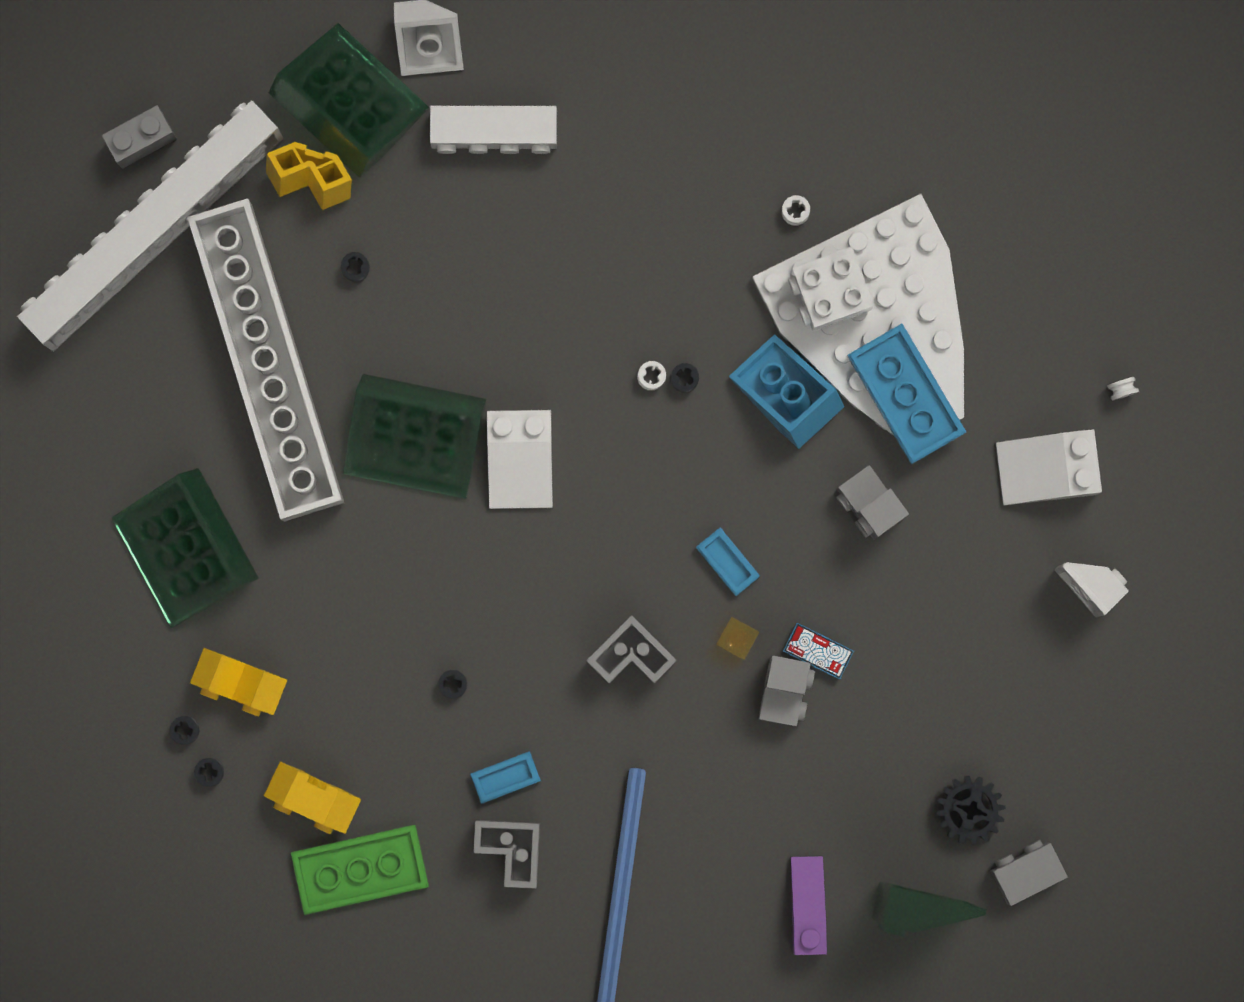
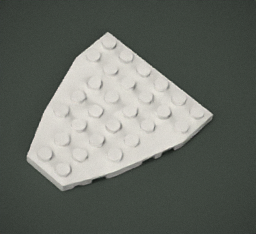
(909, 284)

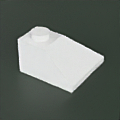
(427, 38)
(1094, 585)

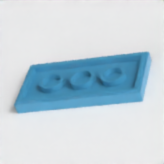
(906, 393)

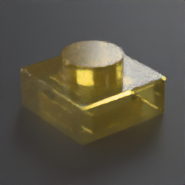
(737, 638)

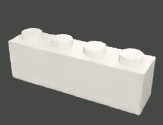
(493, 128)

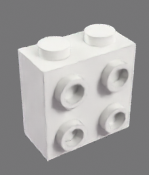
(830, 289)

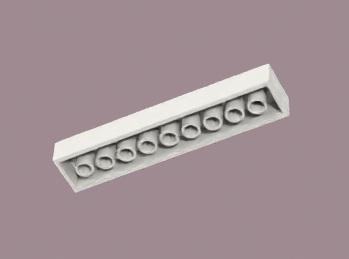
(150, 225)
(265, 360)

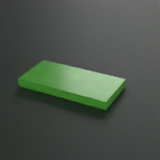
(359, 869)

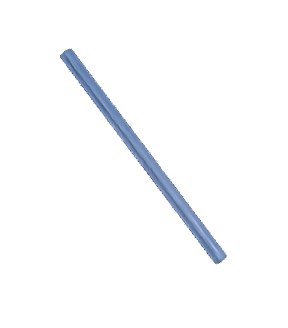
(621, 885)

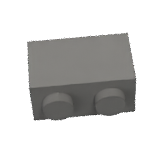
(139, 137)
(1029, 872)

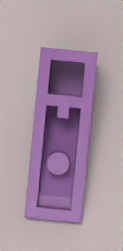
(808, 906)

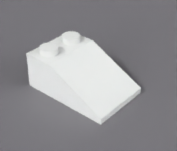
(519, 459)
(1048, 467)

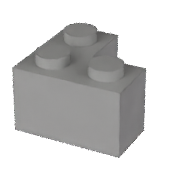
(871, 503)
(627, 645)
(784, 691)
(516, 841)

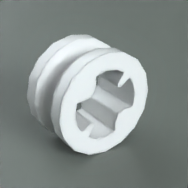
(787, 206)
(660, 378)
(1123, 388)

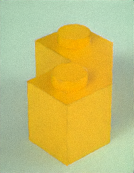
(298, 167)
(238, 681)
(311, 798)

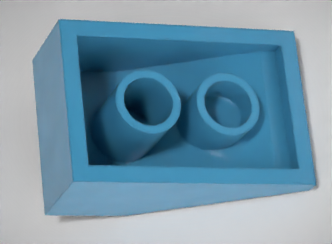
(787, 391)

